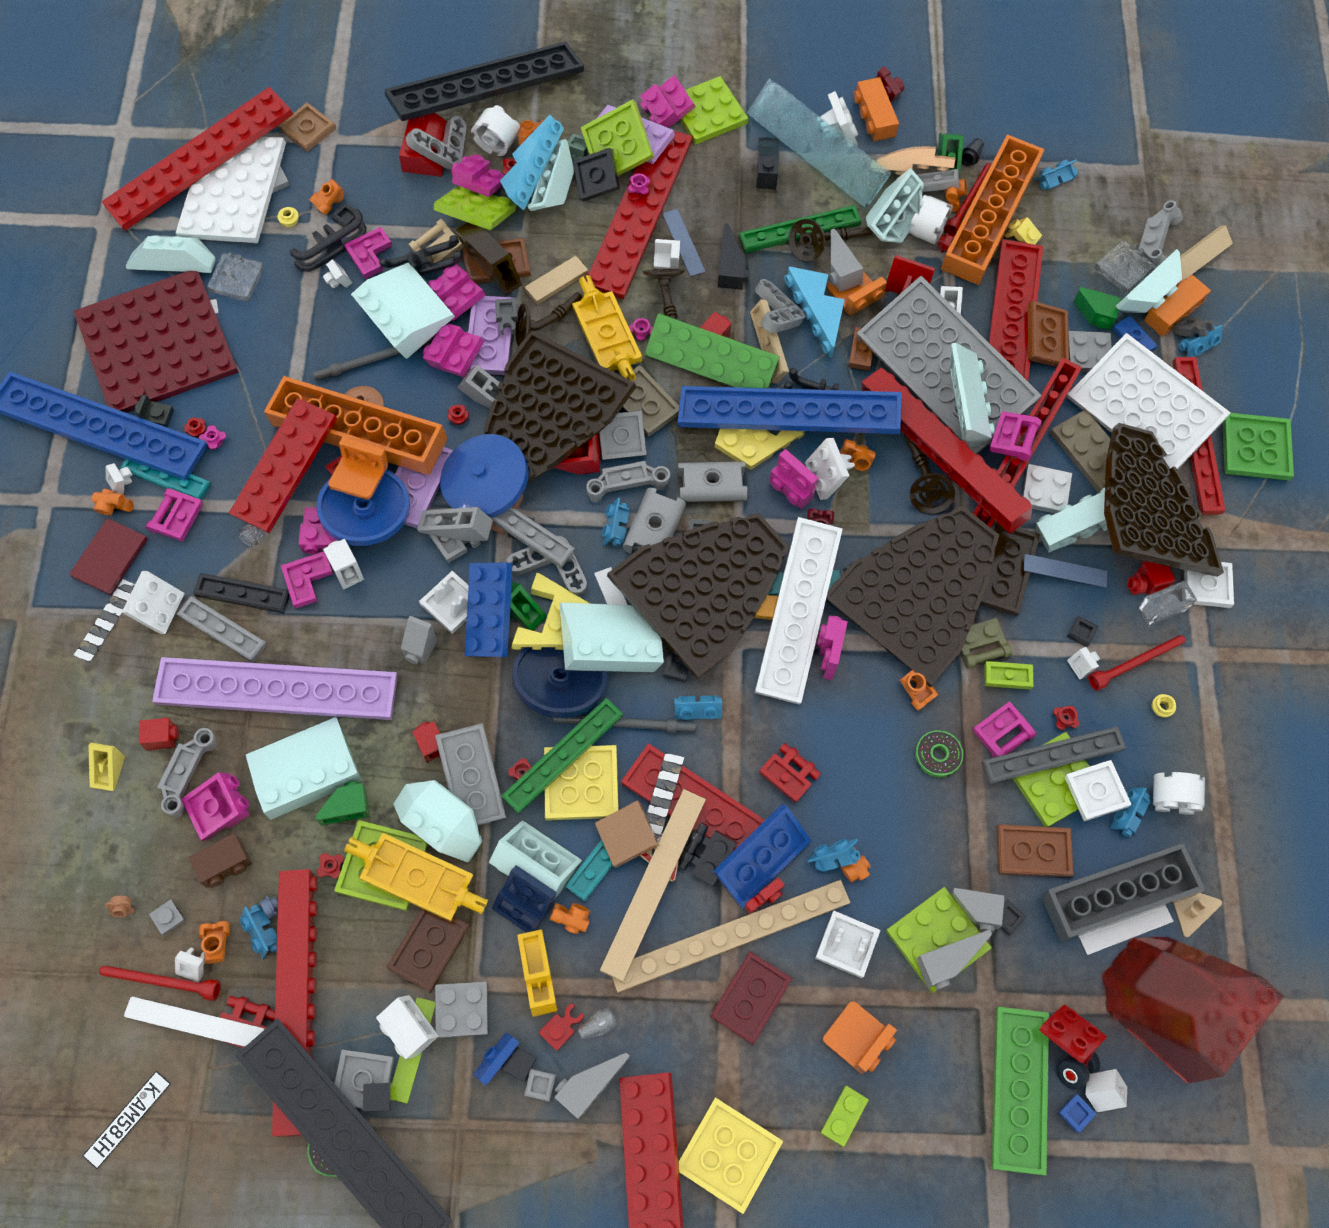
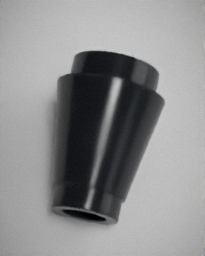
(972, 152)

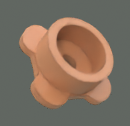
(120, 906)

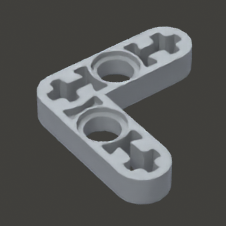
(447, 153)
(785, 312)
(565, 575)

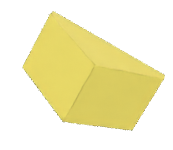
(104, 766)

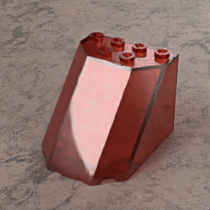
(1187, 1004)

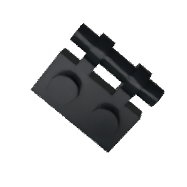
(716, 851)

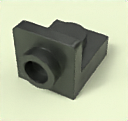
(154, 411)

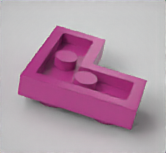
(363, 251)
(301, 573)

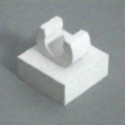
(336, 275)
(118, 478)
(1084, 662)
(189, 965)

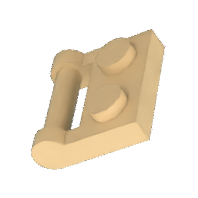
(440, 226)

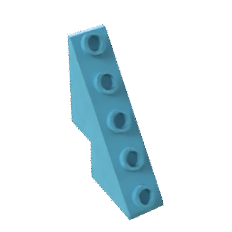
(531, 161)
(821, 310)

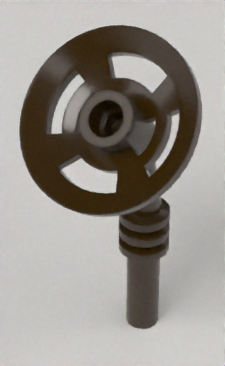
(816, 236)
(664, 278)
(525, 324)
(930, 487)

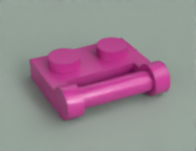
(1008, 431)
(179, 519)
(999, 725)

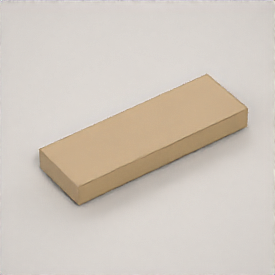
(556, 280)

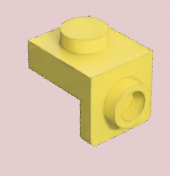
(1023, 231)

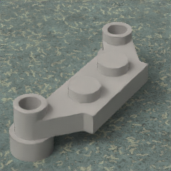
(1156, 232)
(627, 477)
(181, 769)

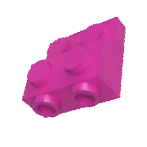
(667, 102)
(476, 175)
(456, 290)
(452, 350)
(793, 480)
(312, 535)
(830, 643)
(216, 805)

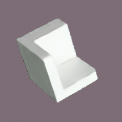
(666, 254)
(1106, 1090)

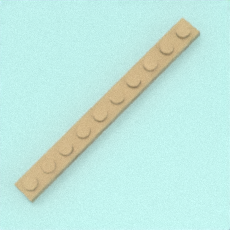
(733, 934)

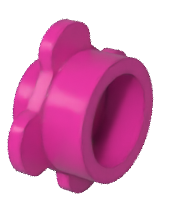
(639, 184)
(638, 324)
(215, 442)

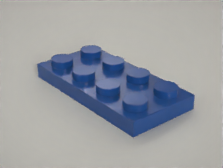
(488, 609)
(762, 855)

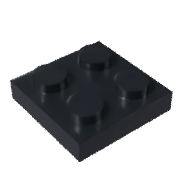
(596, 174)

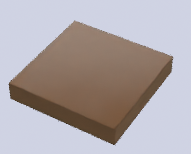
(307, 127)
(626, 834)

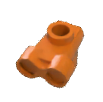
(330, 193)
(952, 194)
(860, 454)
(109, 500)
(921, 693)
(857, 870)
(574, 919)
(214, 937)

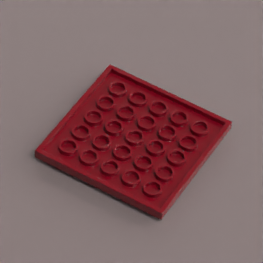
(155, 341)

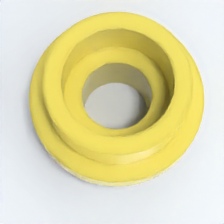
(288, 217)
(1168, 701)

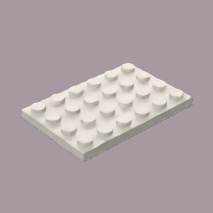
(234, 196)
(1147, 393)

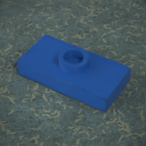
(1130, 327)
(495, 1058)

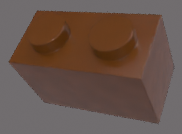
(220, 861)

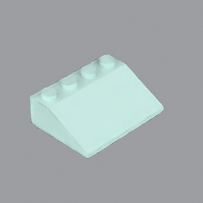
(403, 308)
(969, 396)
(608, 639)
(302, 768)

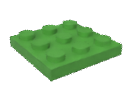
(1258, 446)

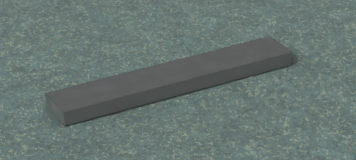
(1053, 755)

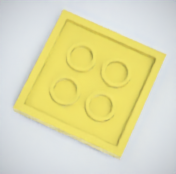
(585, 788)
(729, 1155)

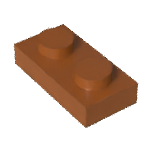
(860, 354)

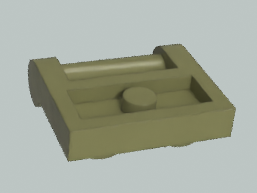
(981, 636)

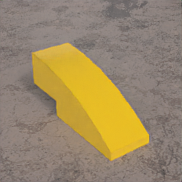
(537, 973)

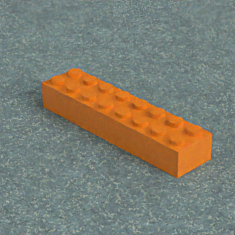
(992, 209)
(406, 438)

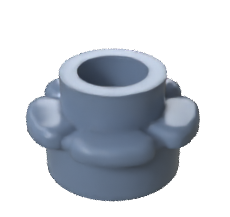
(270, 906)

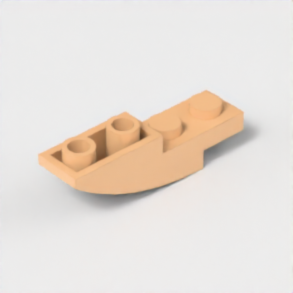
(922, 156)

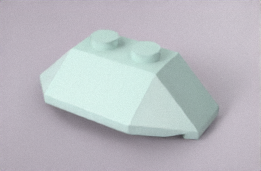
(555, 179)
(895, 208)
(172, 254)
(1154, 287)
(439, 819)

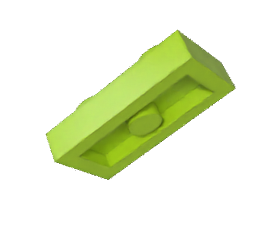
(1008, 675)
(844, 1116)

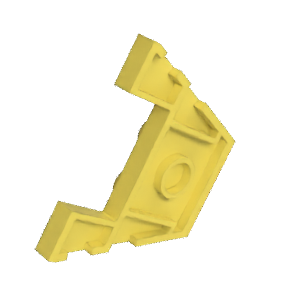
(753, 445)
(552, 631)

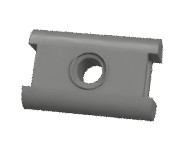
(725, 474)
(656, 510)

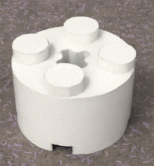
(495, 130)
(931, 219)
(1179, 792)

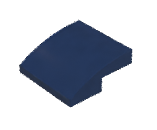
(524, 900)

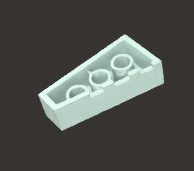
(1072, 521)

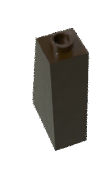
(490, 257)

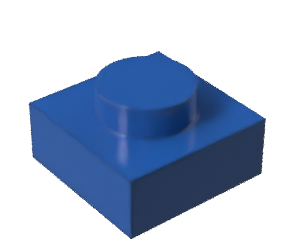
(1076, 1113)

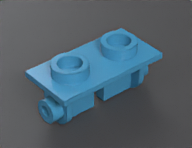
(1064, 171)
(1195, 346)
(616, 515)
(708, 708)
(1125, 818)
(827, 856)
(254, 923)

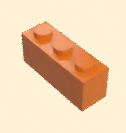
(876, 109)
(1181, 303)

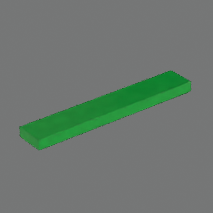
(779, 233)
(562, 756)

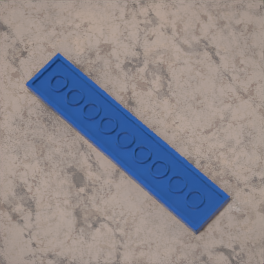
(790, 409)
(100, 426)

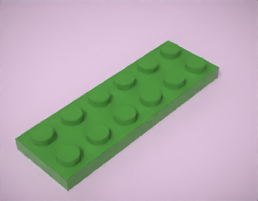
(710, 354)
(1020, 1092)

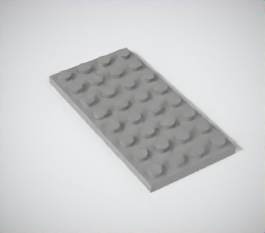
(915, 344)

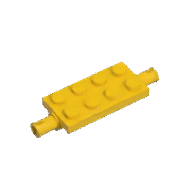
(606, 330)
(416, 876)

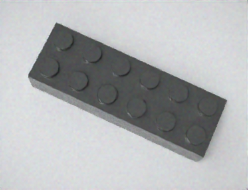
(1122, 892)

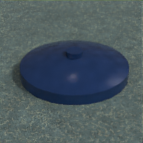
(550, 689)

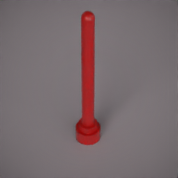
(953, 224)
(1100, 679)
(208, 989)

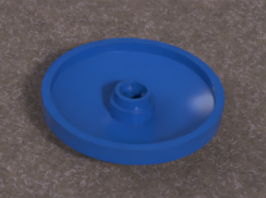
(485, 474)
(363, 520)

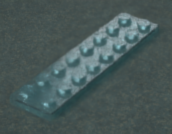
(818, 143)

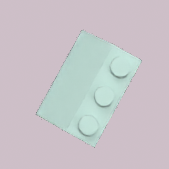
(536, 856)

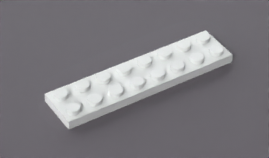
(798, 611)

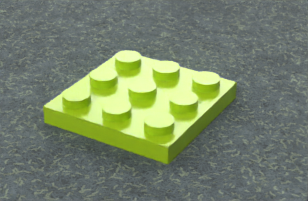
(714, 111)
(623, 133)
(475, 207)
(1049, 791)
(349, 882)
(932, 926)

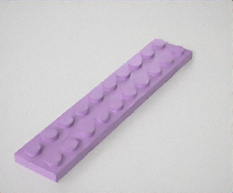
(275, 688)

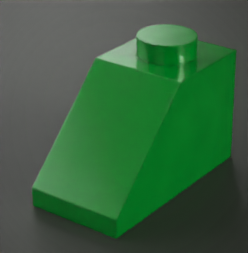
(952, 146)
(1097, 307)
(524, 608)
(345, 804)

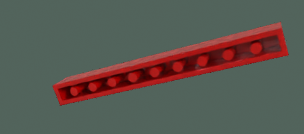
(1045, 410)
(955, 456)
(295, 968)

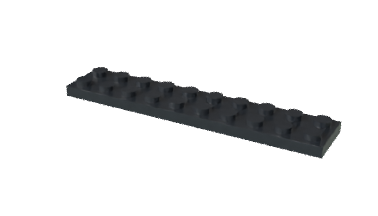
(483, 81)
(339, 1132)

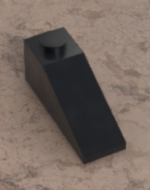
(767, 163)
(732, 262)

